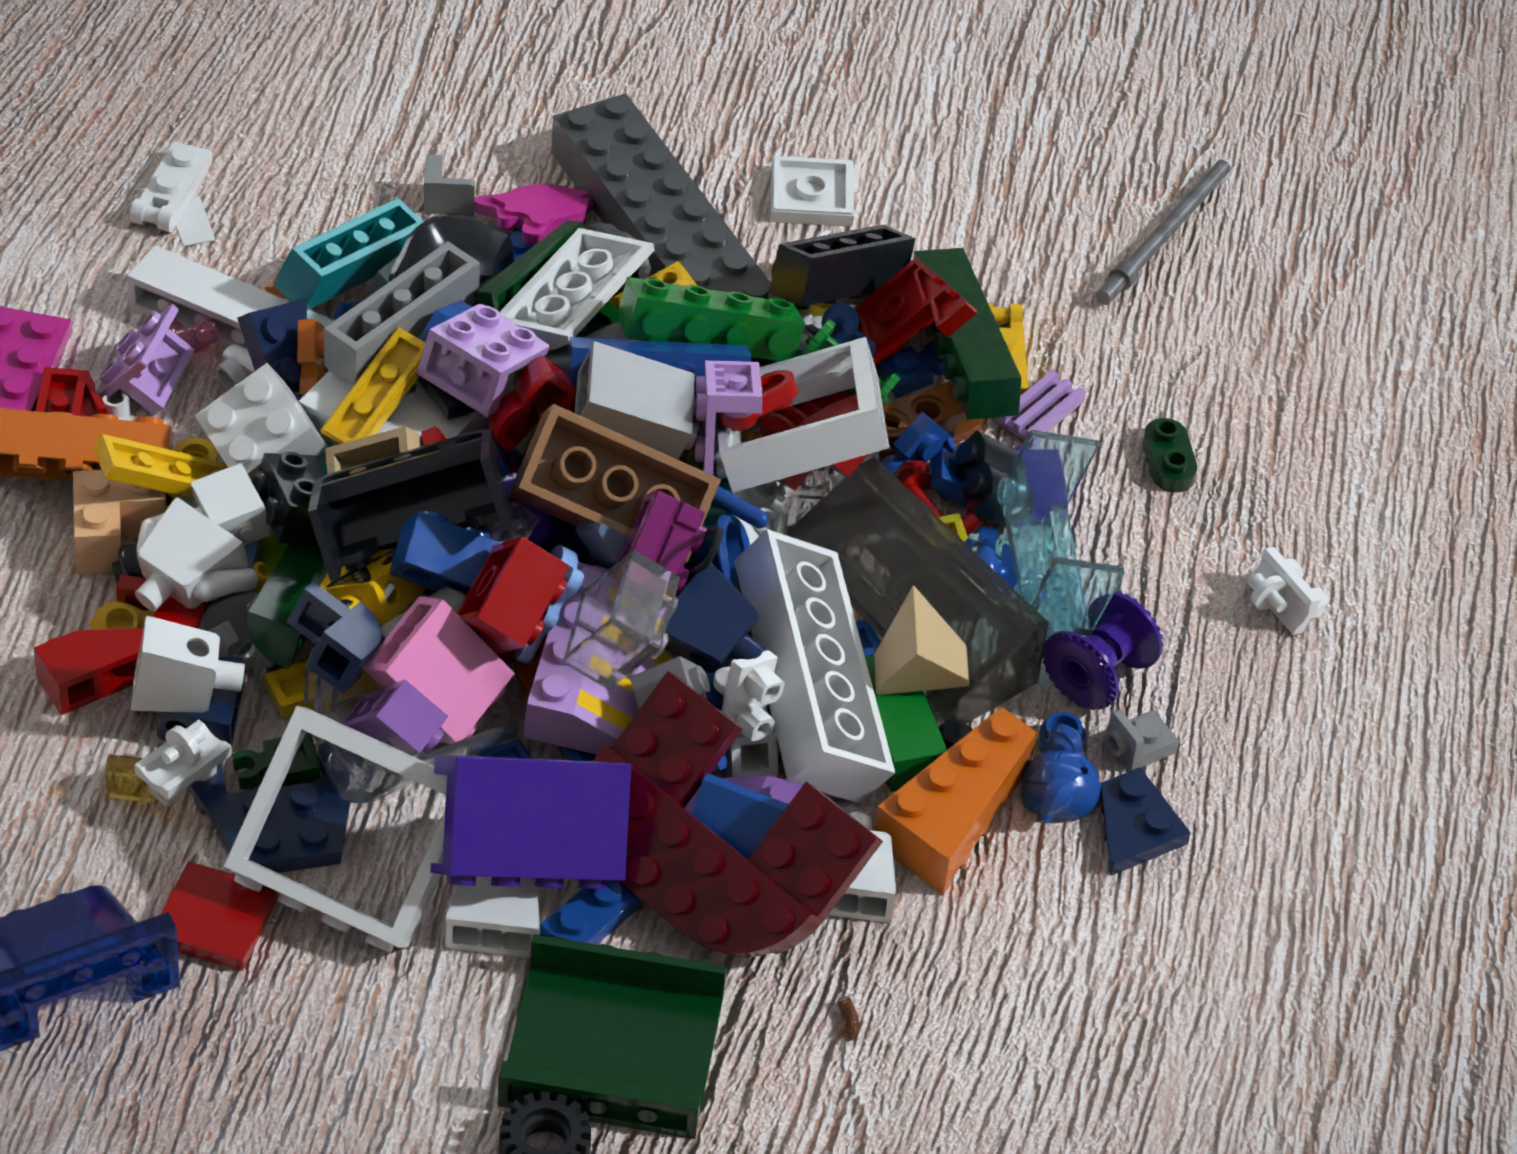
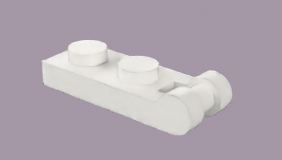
(171, 186)

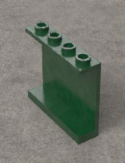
(615, 1034)

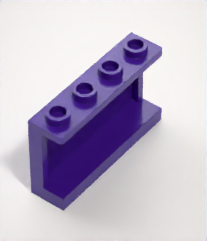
(534, 821)

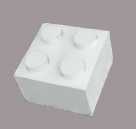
(259, 419)

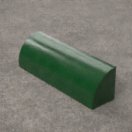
(276, 600)

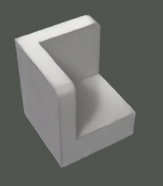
(446, 195)

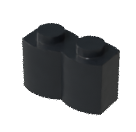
(981, 465)

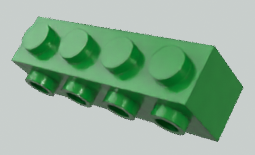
(698, 315)

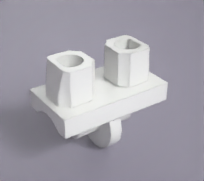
(1282, 590)
(747, 690)
(183, 759)

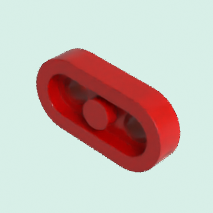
(777, 393)

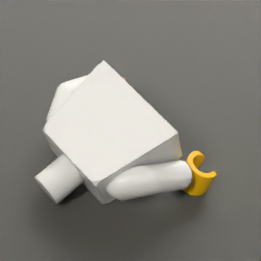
(191, 559)

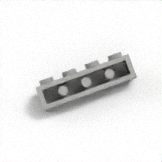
(404, 303)

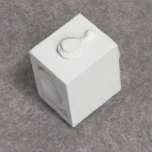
(232, 503)

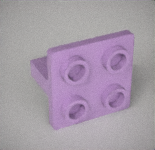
(148, 362)

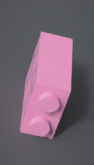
(444, 663)

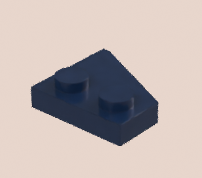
(273, 339)
(1138, 821)

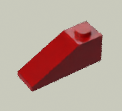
(87, 665)

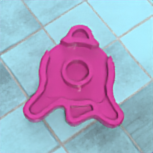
(535, 209)

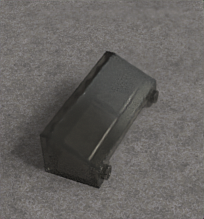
(897, 542)

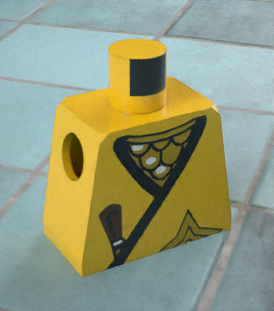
(372, 588)

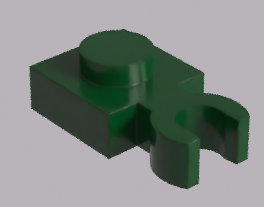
(303, 768)

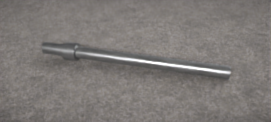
(1127, 271)

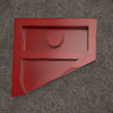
(69, 392)

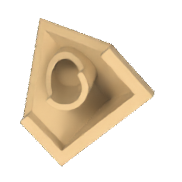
(919, 651)

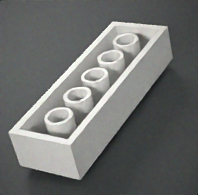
(828, 706)

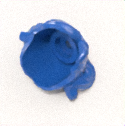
(1061, 778)

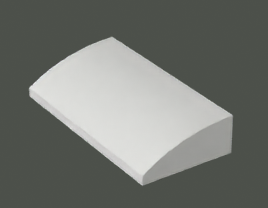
(575, 284)

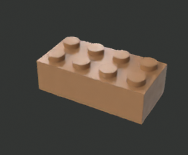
(600, 475)

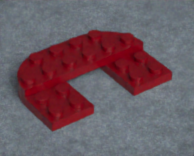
(696, 875)

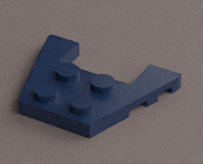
(301, 830)

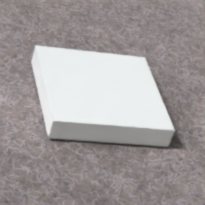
(812, 191)

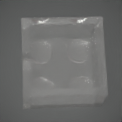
(627, 620)

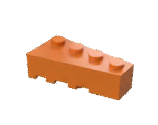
(59, 442)
(955, 798)

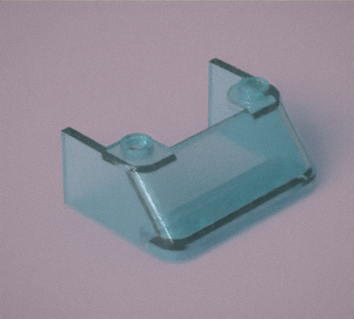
(1040, 536)

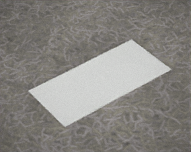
(194, 224)

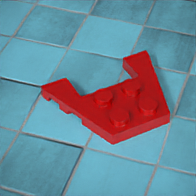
(909, 305)

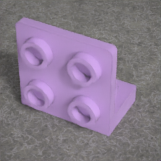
(476, 354)
(724, 388)

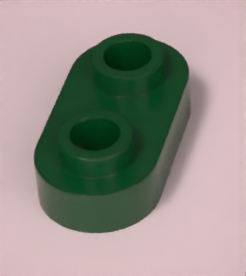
(1169, 455)

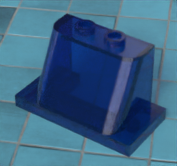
(75, 946)

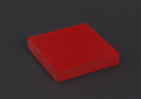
(217, 915)

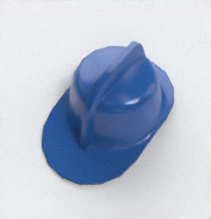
(732, 545)

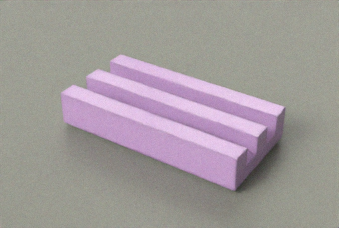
(1037, 400)

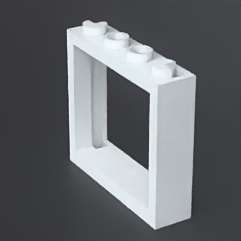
(816, 443)
(298, 895)

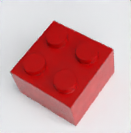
(513, 594)

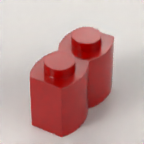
(535, 391)

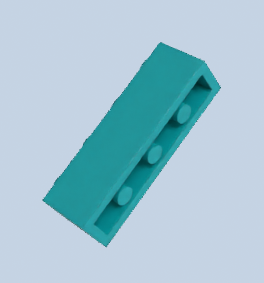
(346, 254)

